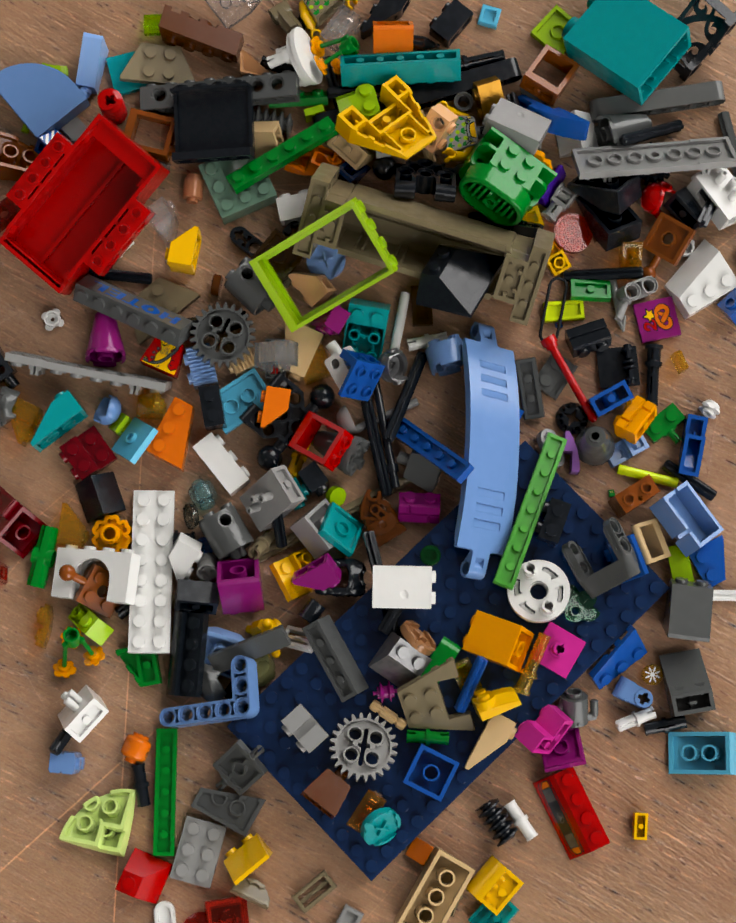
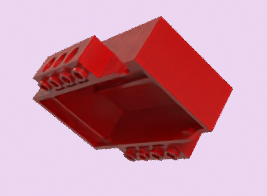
(82, 204)

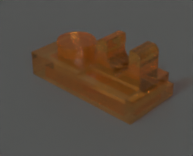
(369, 803)

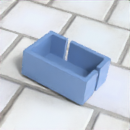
(686, 518)

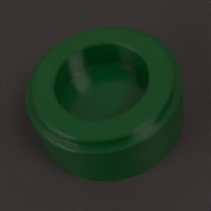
(430, 555)

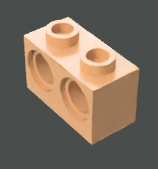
(441, 131)

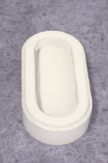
(164, 912)

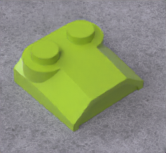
(363, 99)

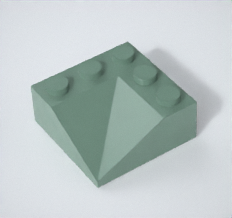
(227, 202)

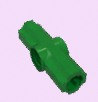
(43, 557)

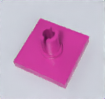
(561, 650)

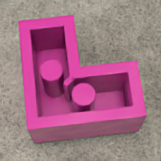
(545, 732)

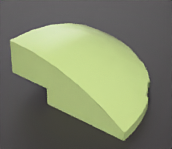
(103, 823)

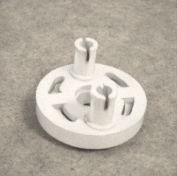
(548, 607)

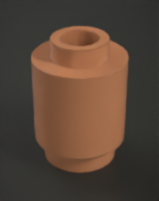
(193, 188)

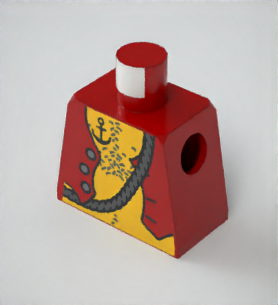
(164, 358)

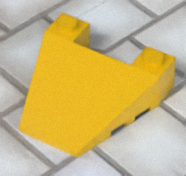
(394, 131)

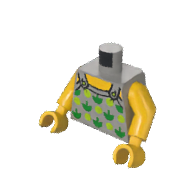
(464, 136)

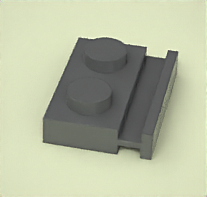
(552, 379)

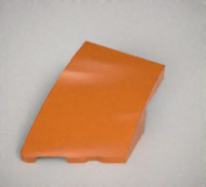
(311, 161)

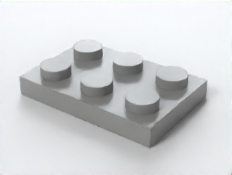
(198, 852)

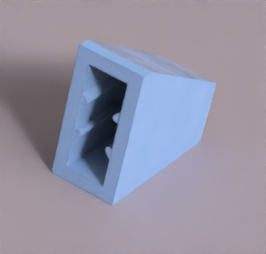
(91, 63)

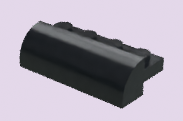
(187, 654)

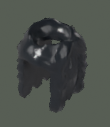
(356, 583)

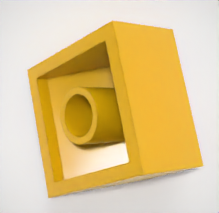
(184, 252)

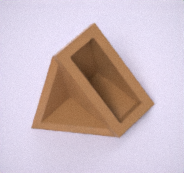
(249, 65)

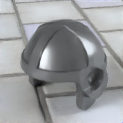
(395, 366)

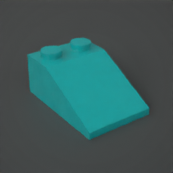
(60, 418)

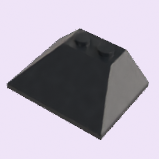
(457, 279)

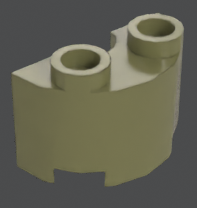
(265, 670)

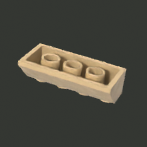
(436, 890)

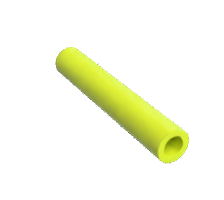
(639, 474)

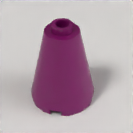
(105, 342)

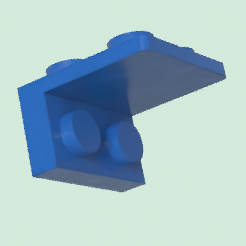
(362, 376)

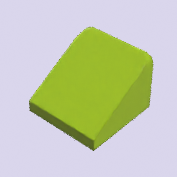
(121, 424)

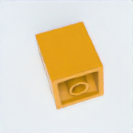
(498, 640)

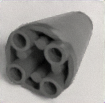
(353, 455)

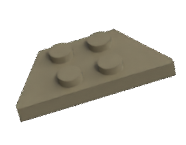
(157, 65)
(166, 295)

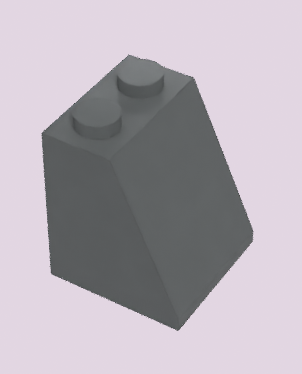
(688, 610)

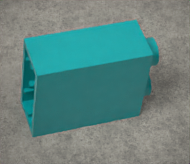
(627, 44)

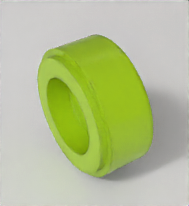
(336, 494)

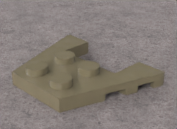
(424, 702)

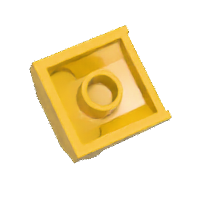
(494, 702)

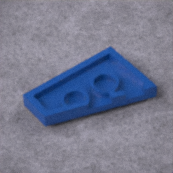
(622, 656)

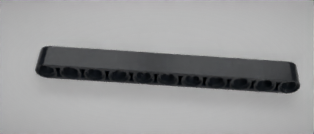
(431, 93)

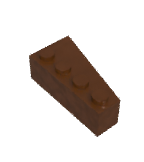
(200, 35)

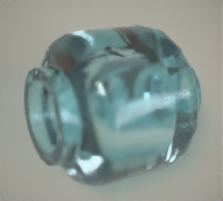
(203, 494)

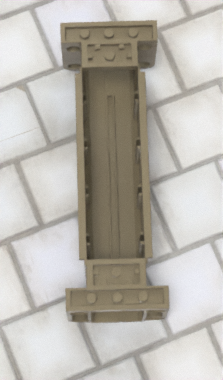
(415, 233)

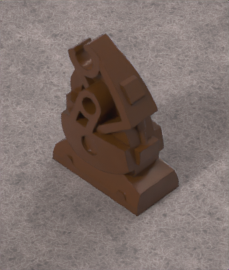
(382, 522)

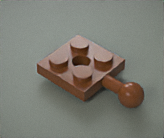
(669, 252)
(87, 592)

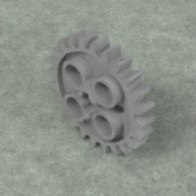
(344, 743)

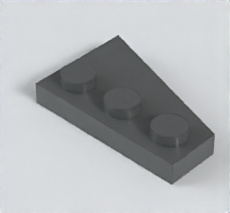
(229, 808)

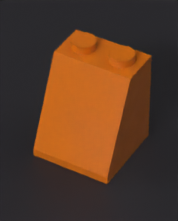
(392, 36)

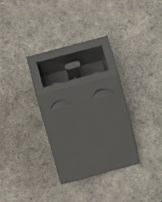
(686, 683)

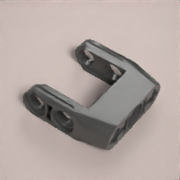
(611, 575)

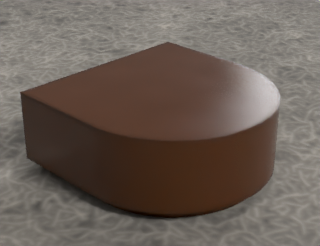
(216, 285)

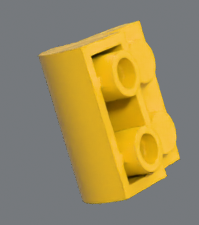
(284, 570)
(494, 885)

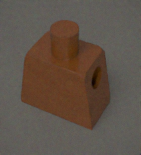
(328, 792)

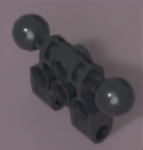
(419, 177)
(270, 456)

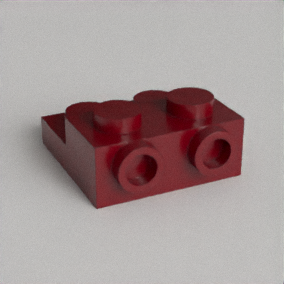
(87, 453)

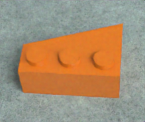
(173, 434)

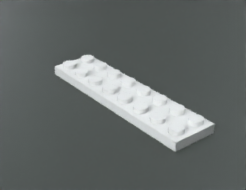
(153, 600)

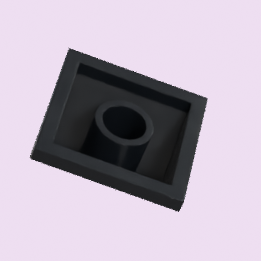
(100, 496)

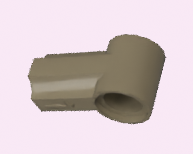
(284, 16)

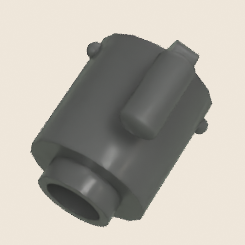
(575, 705)

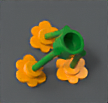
(348, 46)
(71, 639)

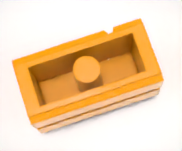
(635, 419)

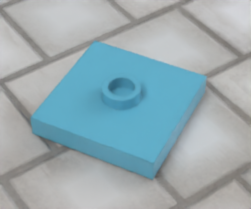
(134, 440)

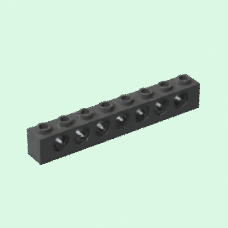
(267, 95)

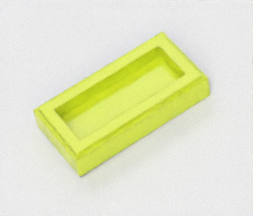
(572, 311)

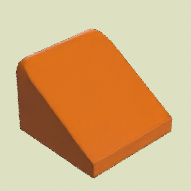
(419, 851)

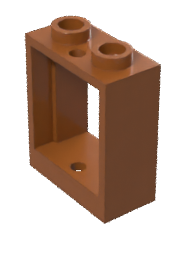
(549, 92)
(132, 126)
(633, 496)

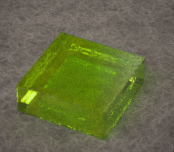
(151, 25)

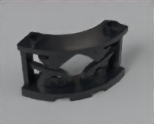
(723, 27)

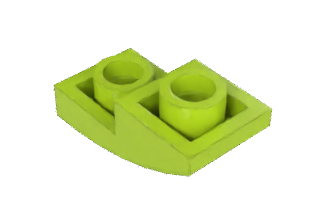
(679, 564)

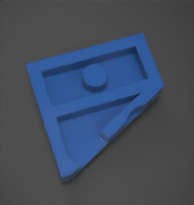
(710, 561)

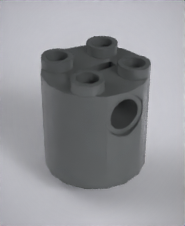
(247, 288)
(226, 533)

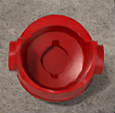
(653, 196)

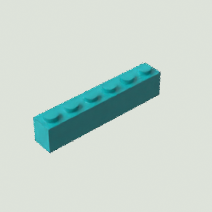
(408, 66)

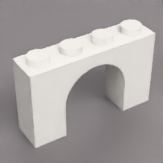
(122, 569)

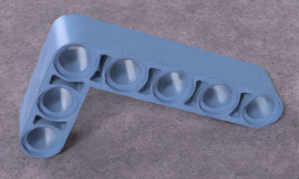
(218, 708)

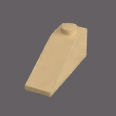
(494, 735)

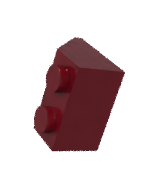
(20, 530)

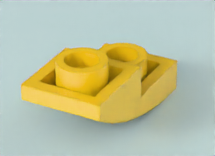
(557, 261)

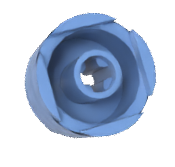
(445, 355)

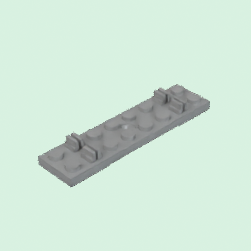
(654, 158)
(39, 364)

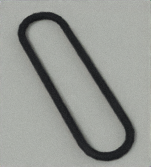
(546, 302)

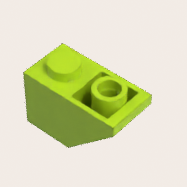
(90, 624)

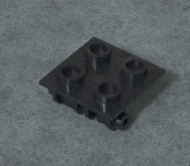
(618, 364)

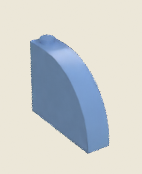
(41, 96)

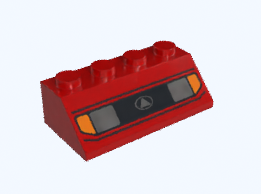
(571, 812)

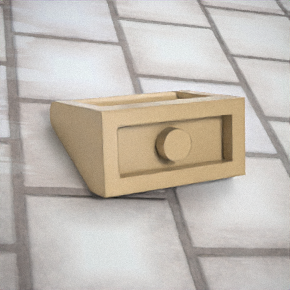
(353, 154)
(651, 541)

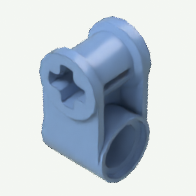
(628, 692)

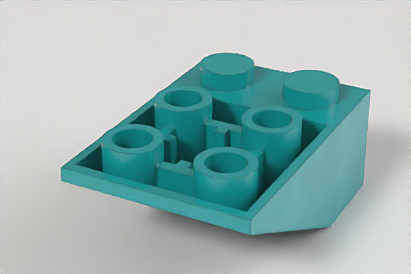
(366, 326)

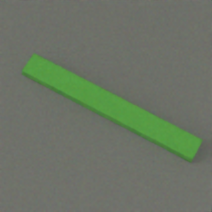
(529, 511)

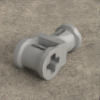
(560, 201)

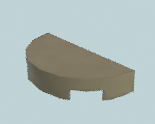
(252, 891)

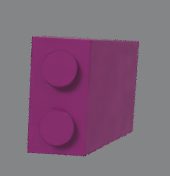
(240, 586)

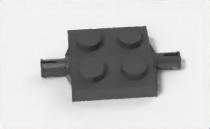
(240, 767)

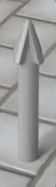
(614, 287)

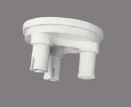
(299, 54)

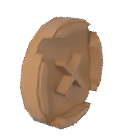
(417, 639)

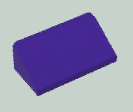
(553, 185)

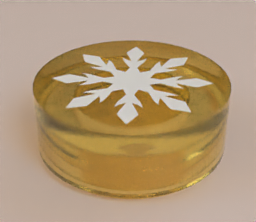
(651, 674)

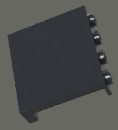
(213, 122)

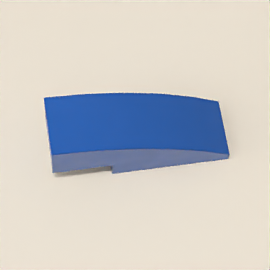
(692, 445)

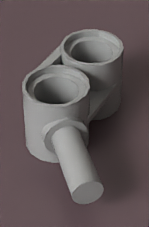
(637, 291)

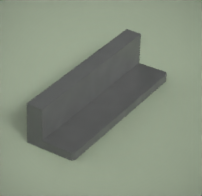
(335, 658)

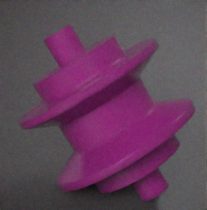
(385, 692)

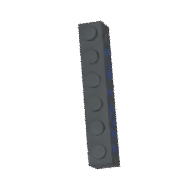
(132, 310)

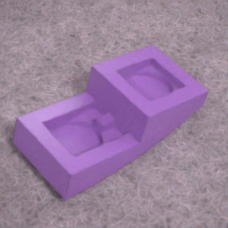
(571, 448)

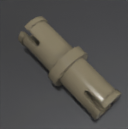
(261, 544)

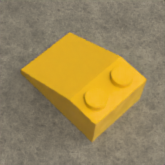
(246, 858)

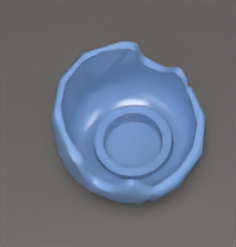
(108, 411)

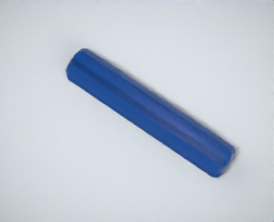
(471, 684)

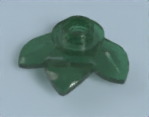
(583, 604)

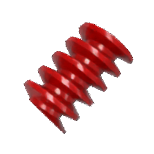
(112, 105)

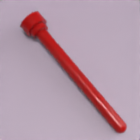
(550, 343)

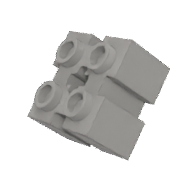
(304, 728)

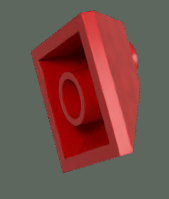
(144, 876)

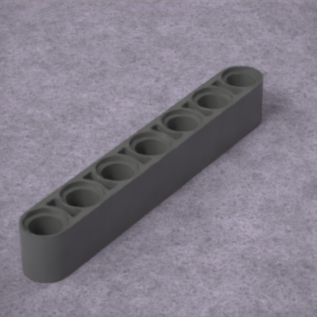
(662, 100)

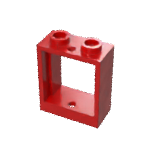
(306, 433)

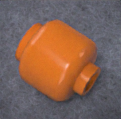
(136, 748)

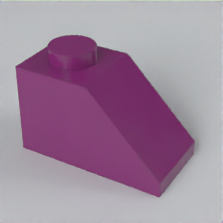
(318, 574)

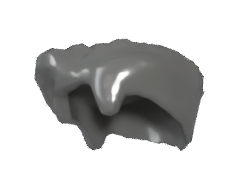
(7, 400)
(212, 688)

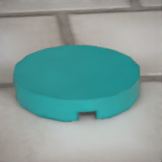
(380, 826)

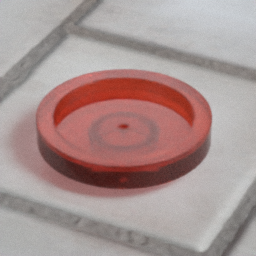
(580, 236)

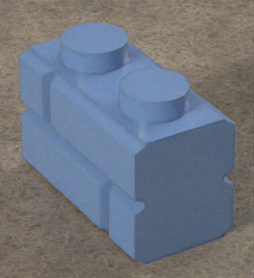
(66, 762)

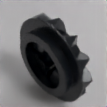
(563, 421)

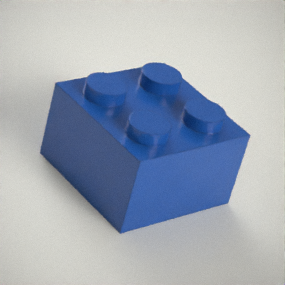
(430, 772)

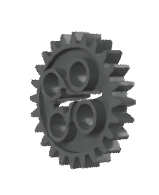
(205, 329)

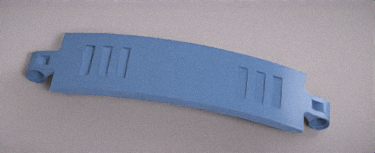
(490, 447)

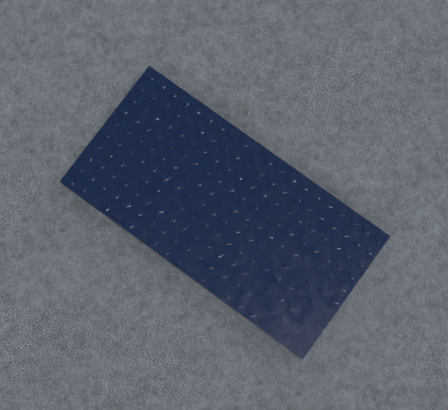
(450, 617)

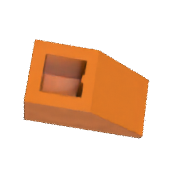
(275, 404)

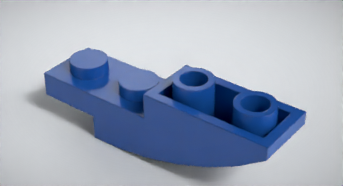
(563, 122)

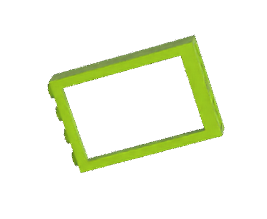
(278, 292)

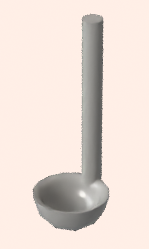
(345, 421)

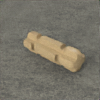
(388, 715)

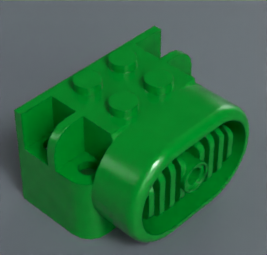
(503, 179)

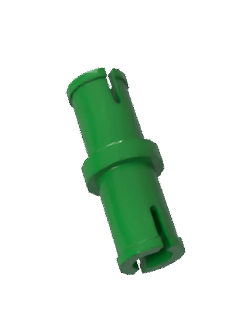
(427, 737)

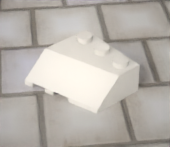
(701, 280)

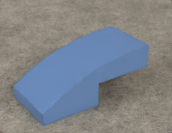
(625, 450)

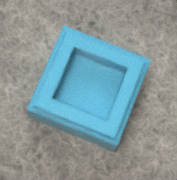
(489, 16)

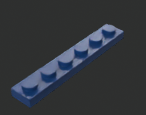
(434, 451)

